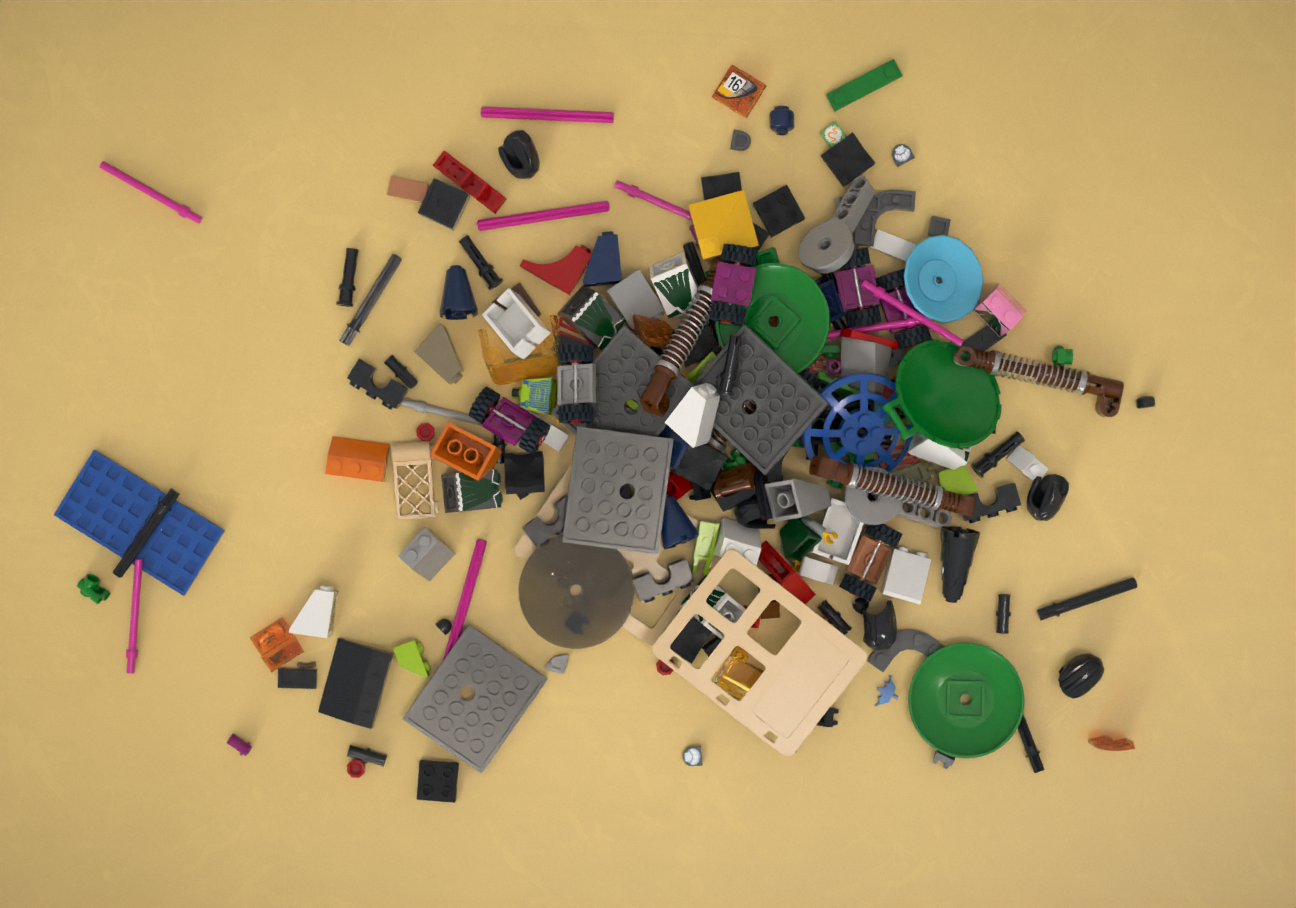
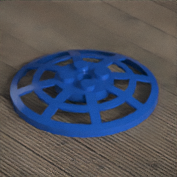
(855, 420)

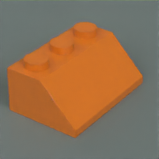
(465, 452)
(357, 459)

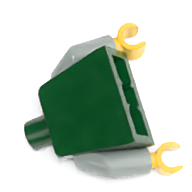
(800, 537)

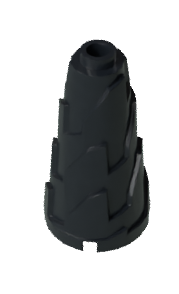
(957, 557)

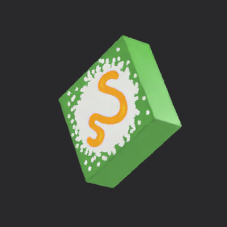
(833, 134)

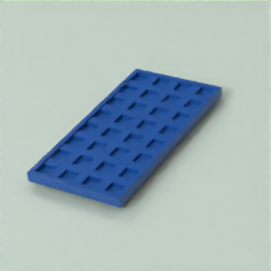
(115, 506)

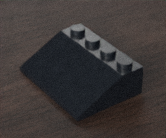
(355, 683)

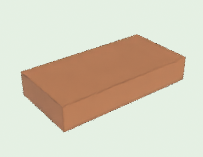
(407, 189)

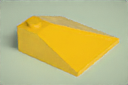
(722, 222)

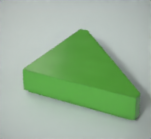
(843, 390)

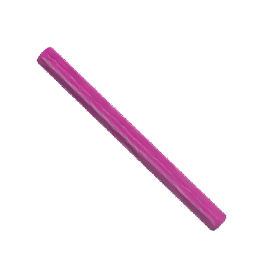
(546, 114)
(544, 215)
(466, 594)

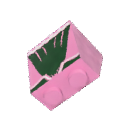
(999, 311)

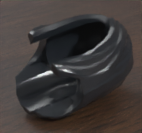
(520, 155)
(1046, 496)
(748, 514)
(880, 628)
(1080, 675)

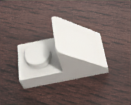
(1026, 463)
(818, 570)

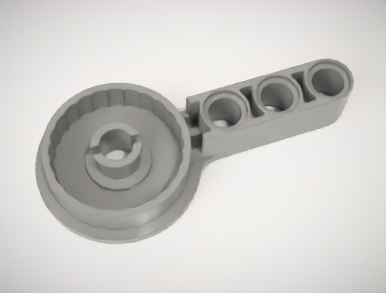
(831, 242)
(883, 508)

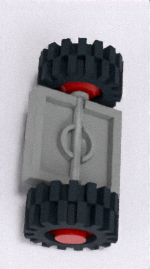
(576, 384)

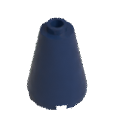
(457, 295)
(676, 525)

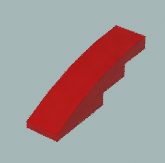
(469, 182)

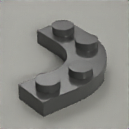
(881, 203)
(905, 640)

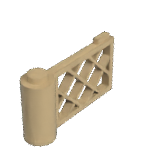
(413, 454)

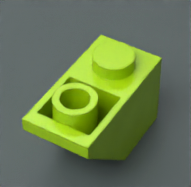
(410, 657)

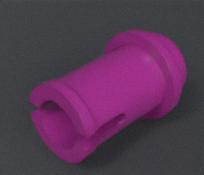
(829, 369)
(240, 745)

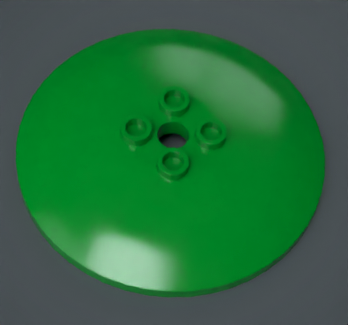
(797, 303)
(970, 728)

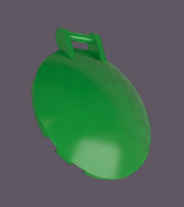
(942, 399)

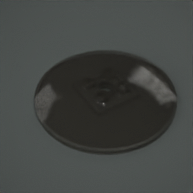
(581, 618)

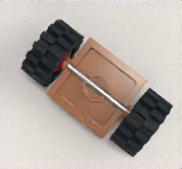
(870, 560)

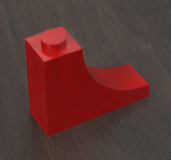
(563, 273)
(784, 573)

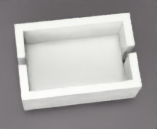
(517, 325)
(839, 520)

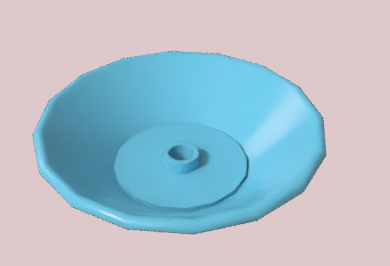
(957, 273)

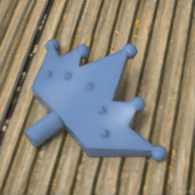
(886, 692)

